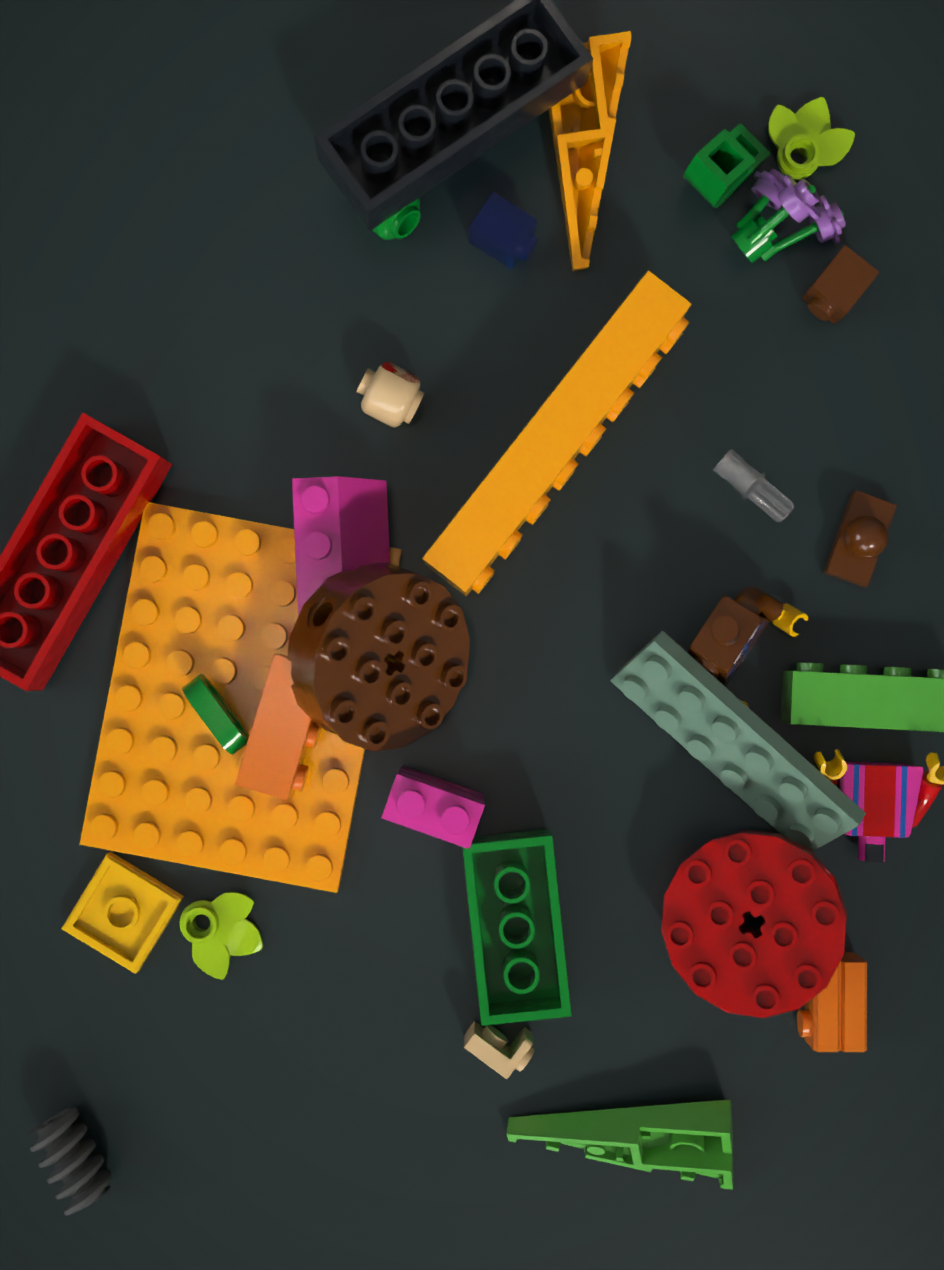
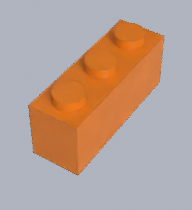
(278, 738)

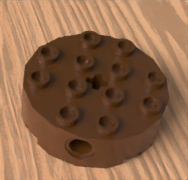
(379, 656)

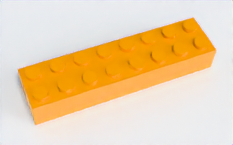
(561, 428)

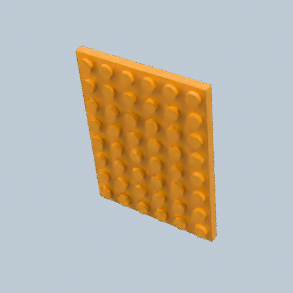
(218, 604)

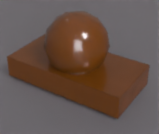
(860, 539)

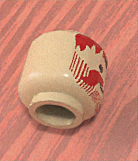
(390, 394)

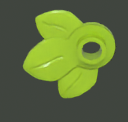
(809, 135)
(227, 934)

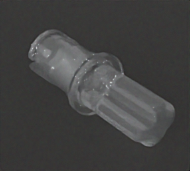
(754, 486)

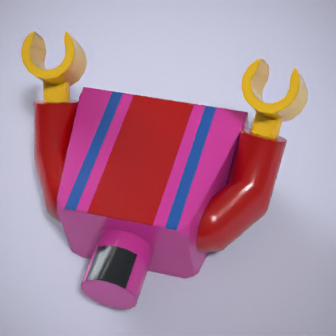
(890, 795)

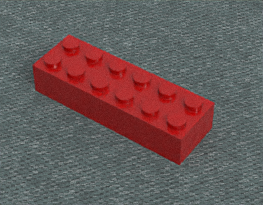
(70, 546)

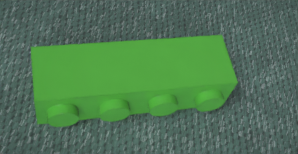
(862, 699)

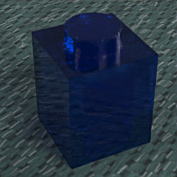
(504, 231)

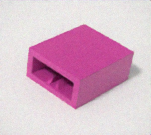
(434, 806)

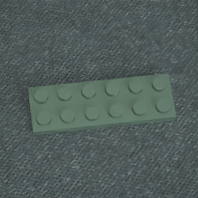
(736, 744)

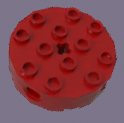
(744, 967)

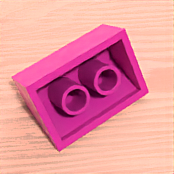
(337, 528)

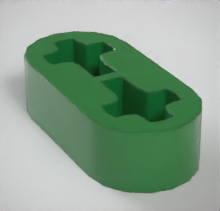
(216, 714)

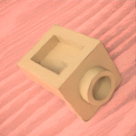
(491, 1048)

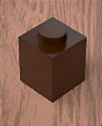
(839, 286)

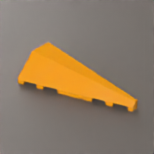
(583, 140)

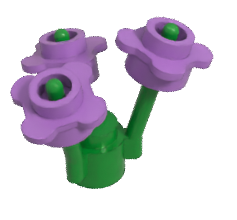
(798, 201)

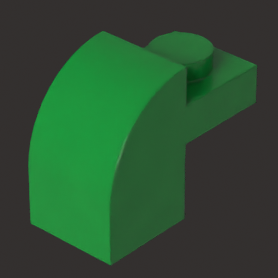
(725, 164)

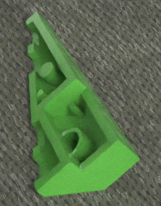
(662, 1137)

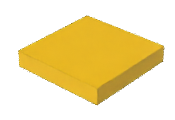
(122, 912)

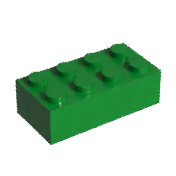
(516, 927)

